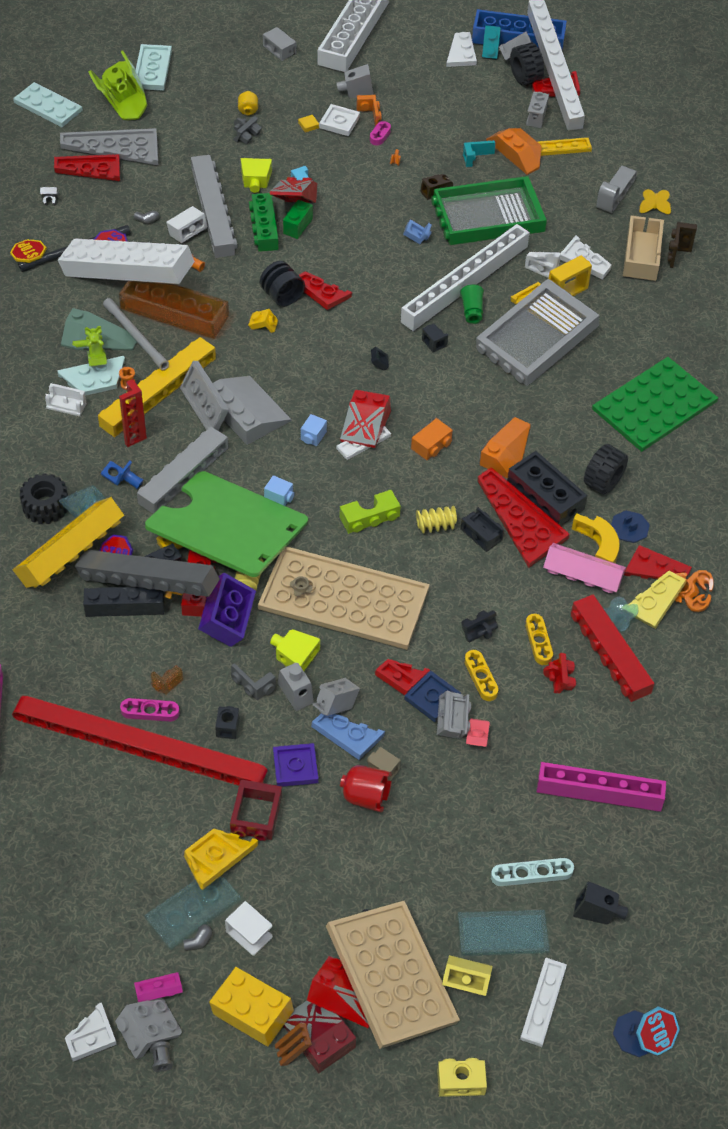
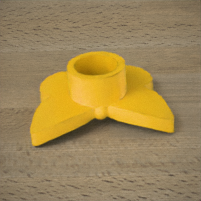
(655, 200)

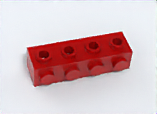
(192, 604)

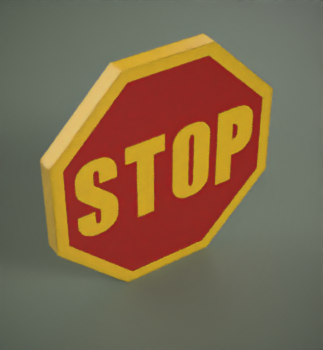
(28, 251)

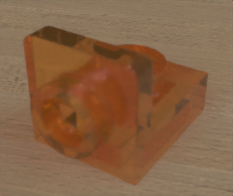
(169, 680)

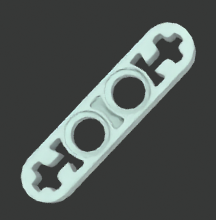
(531, 868)

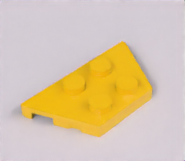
(216, 854)

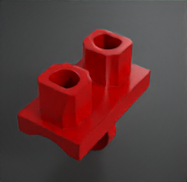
(558, 673)

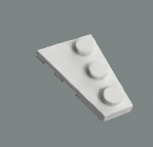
(575, 248)

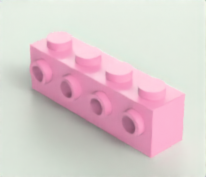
(584, 568)

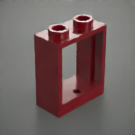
(260, 792)

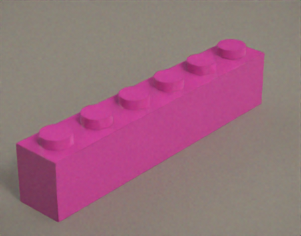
(601, 786)

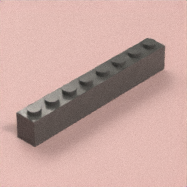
(147, 572)

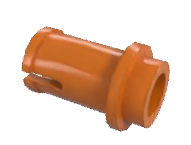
(198, 265)

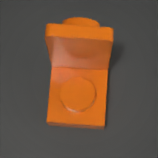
(369, 103)

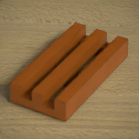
(292, 1040)

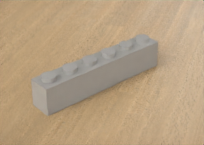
(174, 476)

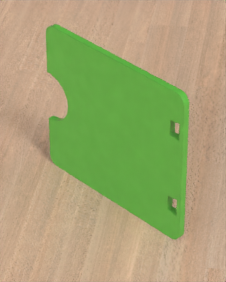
(228, 524)

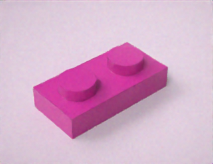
(158, 987)

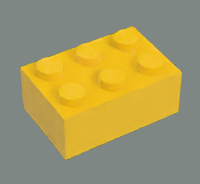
(251, 1006)

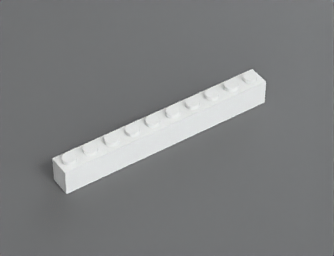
(556, 65)
(470, 272)

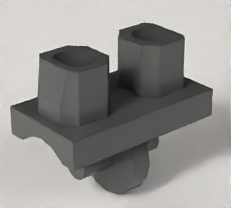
(244, 127)

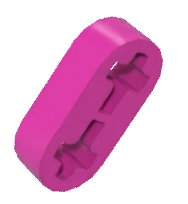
(381, 129)

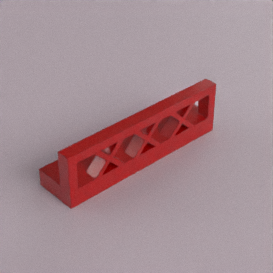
(136, 417)

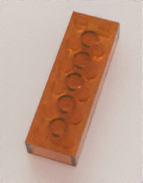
(175, 306)

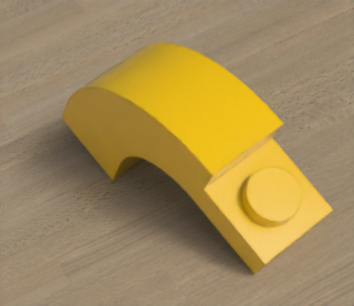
(602, 533)

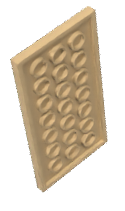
(345, 597)

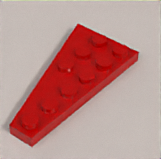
(524, 521)

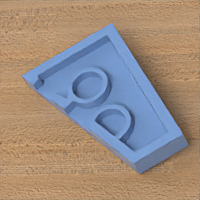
(349, 736)

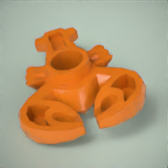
(690, 590)

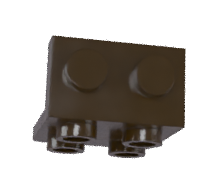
(682, 240)

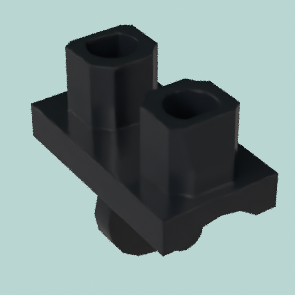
(481, 626)

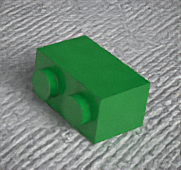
(297, 219)

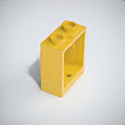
(576, 267)

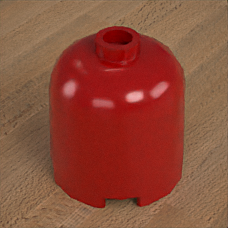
(366, 787)

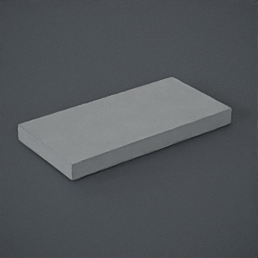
(204, 397)

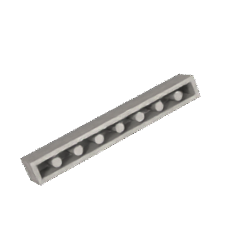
(212, 204)

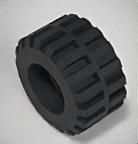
(527, 63)
(605, 469)
(40, 487)

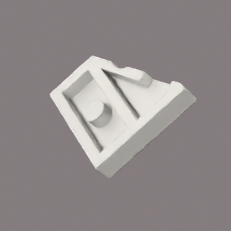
(542, 262)
(91, 1035)

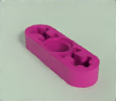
(144, 703)

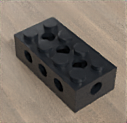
(547, 488)

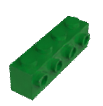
(264, 222)

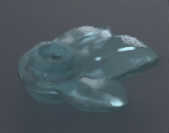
(621, 611)

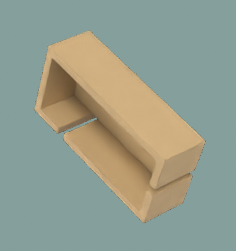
(643, 248)

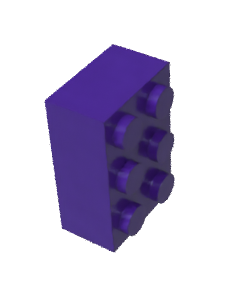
(227, 610)

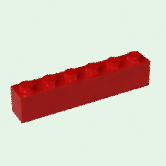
(612, 648)

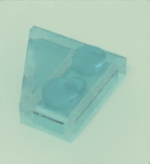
(81, 500)

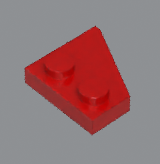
(400, 675)

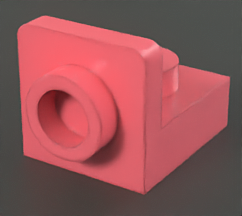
(478, 732)

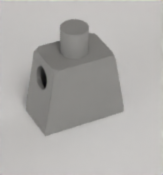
(357, 82)
(292, 681)

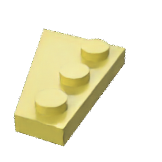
(658, 598)

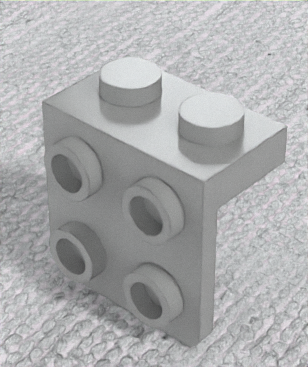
(147, 1024)

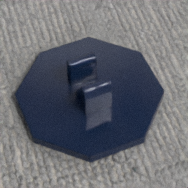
(630, 526)
(626, 1035)

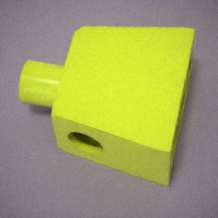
(256, 173)
(296, 648)

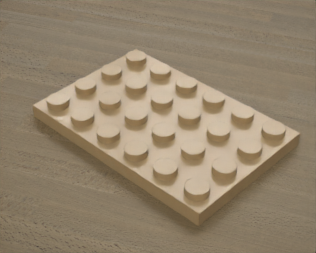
(392, 974)

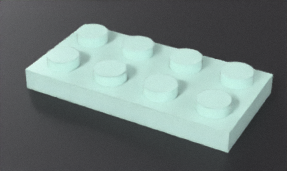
(153, 66)
(48, 104)

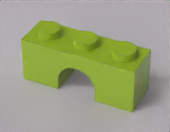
(357, 518)

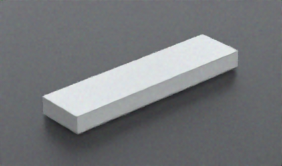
(543, 1002)

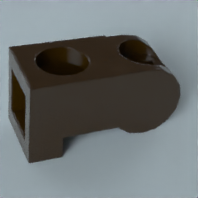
(434, 182)

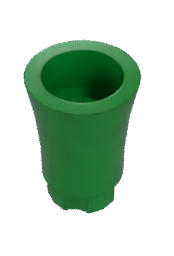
(472, 302)

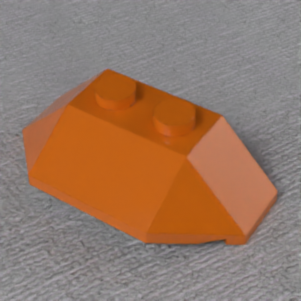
(518, 148)

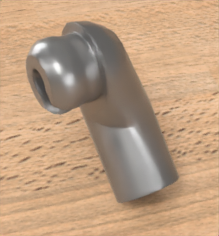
(147, 218)
(200, 940)

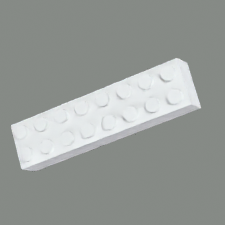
(349, 33)
(126, 260)

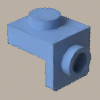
(417, 232)

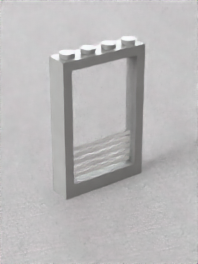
(537, 332)

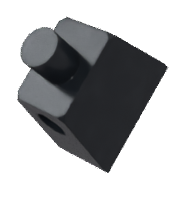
(598, 904)

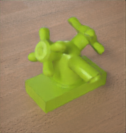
(96, 353)

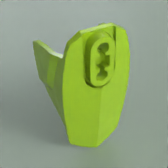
(125, 97)

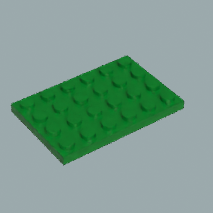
(654, 403)

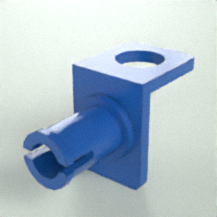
(123, 474)

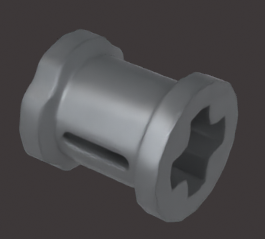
(161, 1056)

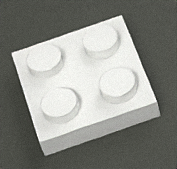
(339, 120)

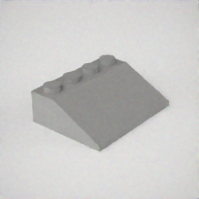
(250, 408)

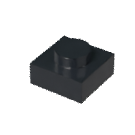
(379, 358)

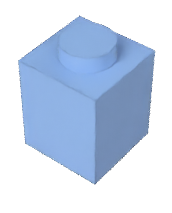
(313, 430)
(279, 490)

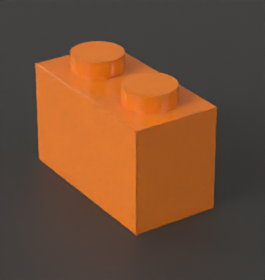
(432, 439)

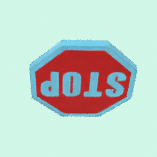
(657, 1030)

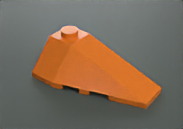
(506, 447)

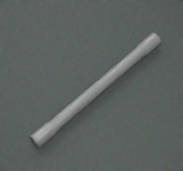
(158, 358)

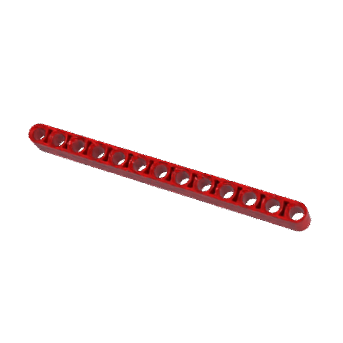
(137, 741)

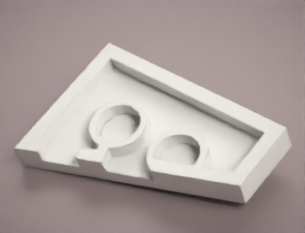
(462, 51)

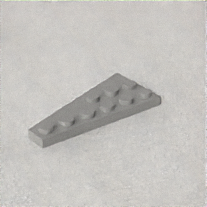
(131, 145)

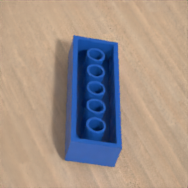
(511, 26)

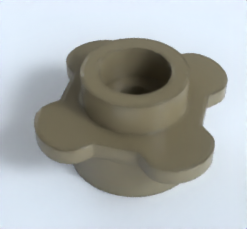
(300, 581)

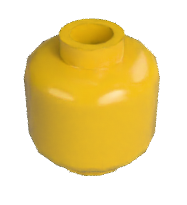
(248, 103)

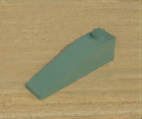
(113, 335)

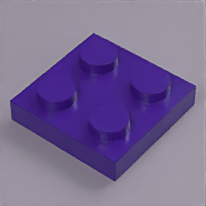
(295, 764)

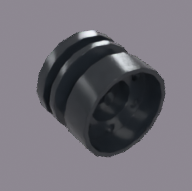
(282, 283)

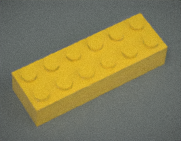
(68, 543)

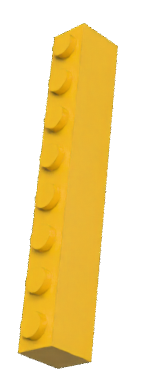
(160, 383)

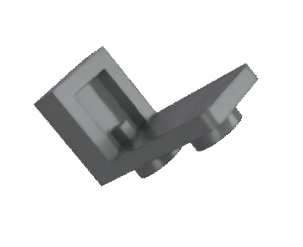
(258, 689)

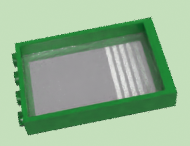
(487, 209)

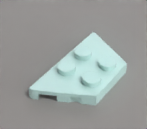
(94, 378)

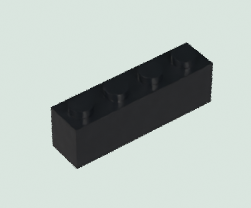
(123, 601)

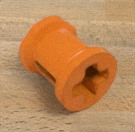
(126, 374)

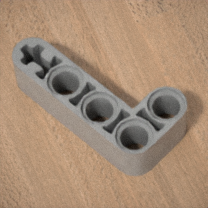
(613, 192)

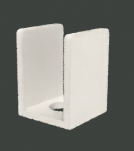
(248, 928)

